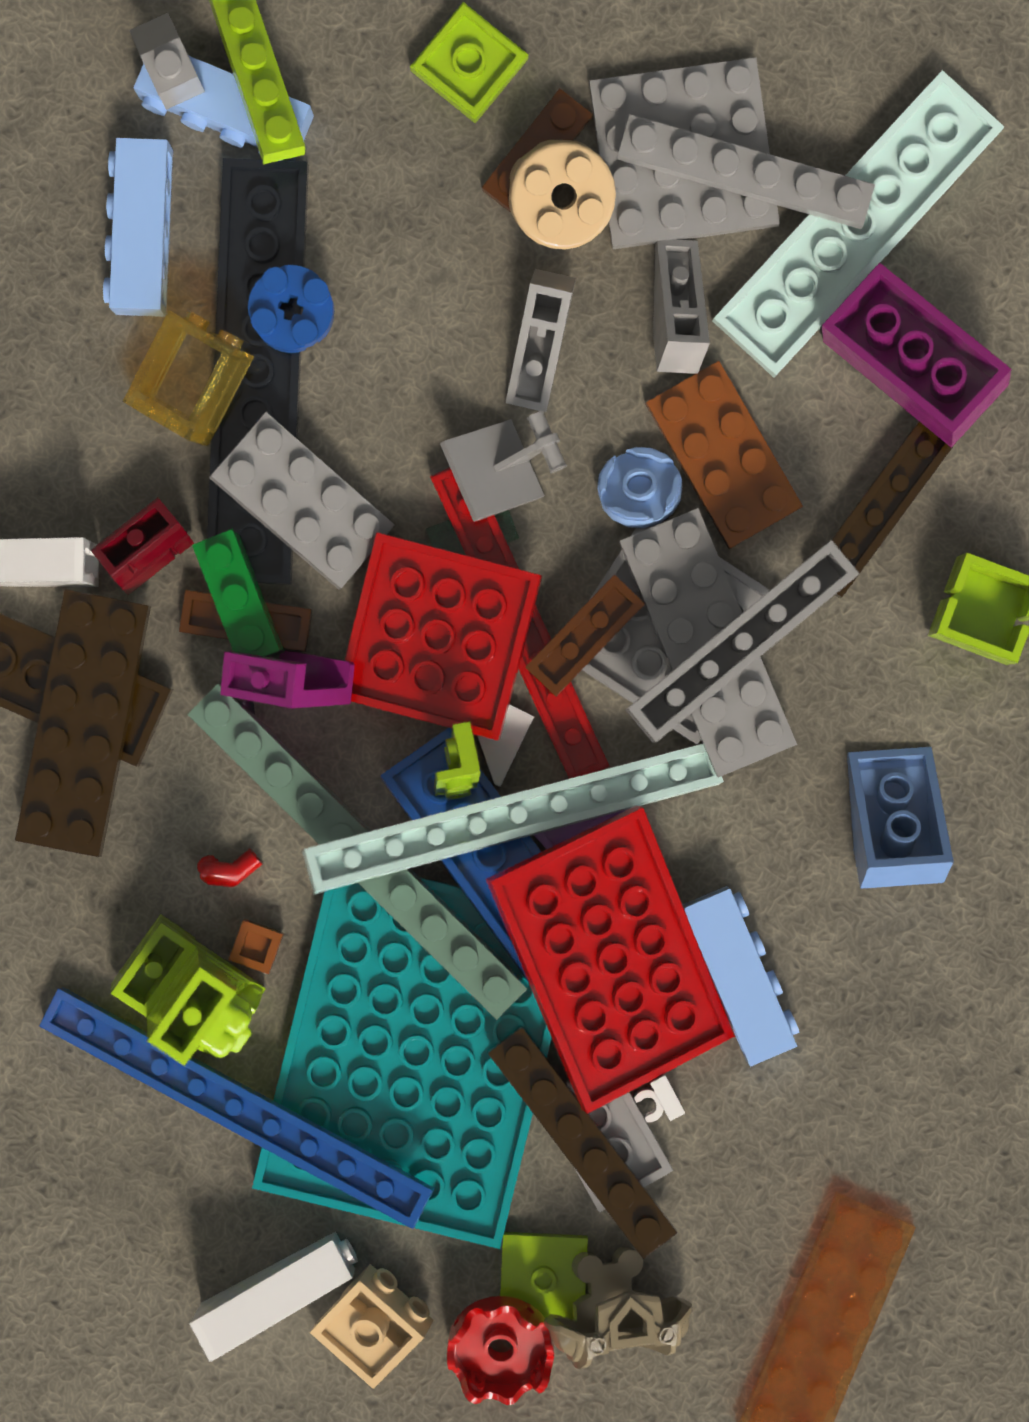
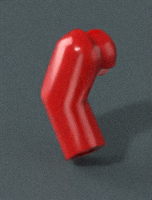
(228, 874)

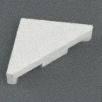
(502, 752)

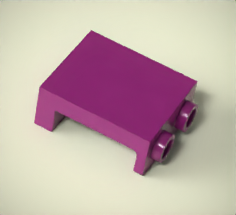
(288, 682)

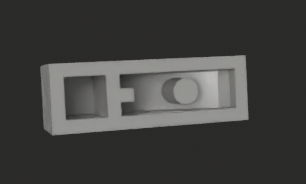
(679, 308)
(540, 339)

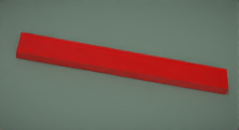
(561, 714)

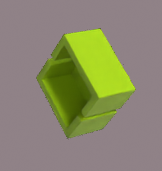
(984, 609)

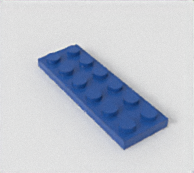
(413, 788)

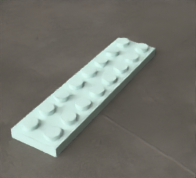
(827, 259)

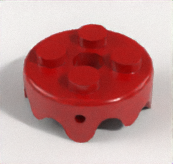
(500, 1374)

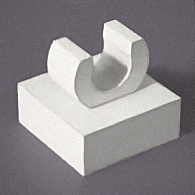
(664, 1099)

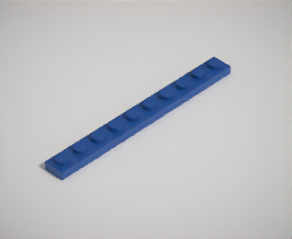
(239, 1108)

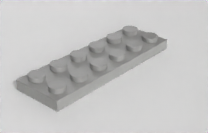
(690, 605)

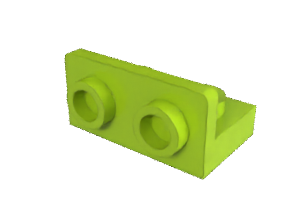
(461, 762)

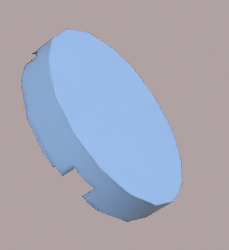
(640, 487)

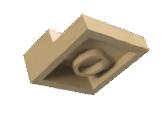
(373, 1325)

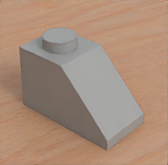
(166, 61)

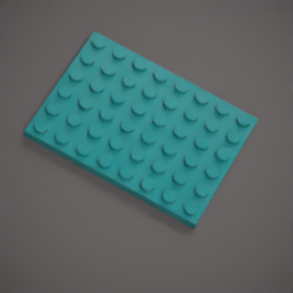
(403, 1068)

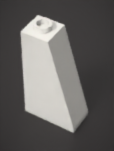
(48, 563)
(272, 1295)

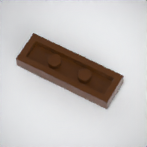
(559, 120)
(202, 618)
(585, 635)

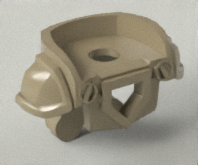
(615, 1314)

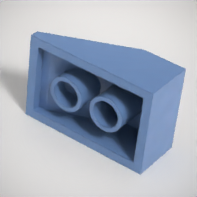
(897, 818)

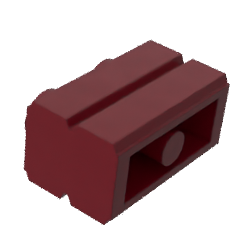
(142, 546)

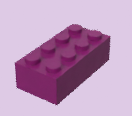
(916, 354)

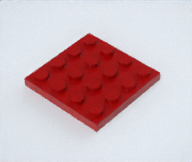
(440, 635)

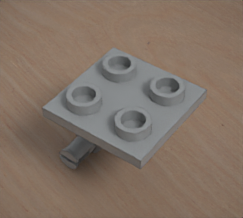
(496, 468)

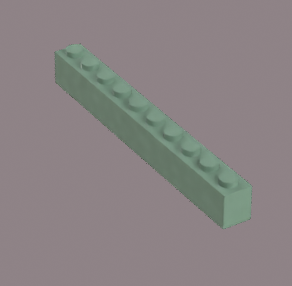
(330, 819)

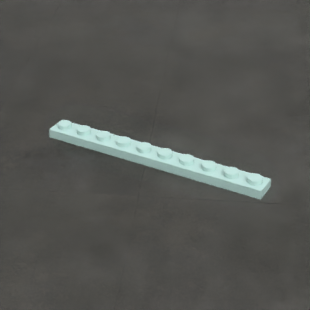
(508, 818)

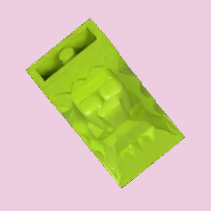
(187, 994)

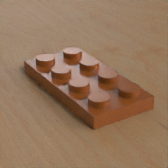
(724, 455)

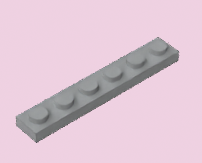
(745, 171)

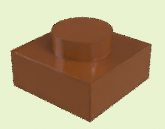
(256, 946)

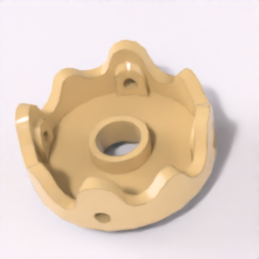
(540, 172)

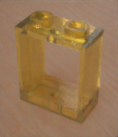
(215, 396)

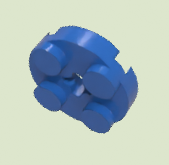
(277, 287)

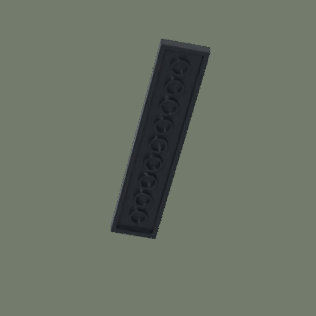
(259, 229)

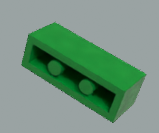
(237, 595)

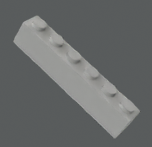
(742, 641)

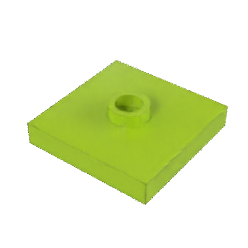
(469, 62)
(541, 1272)

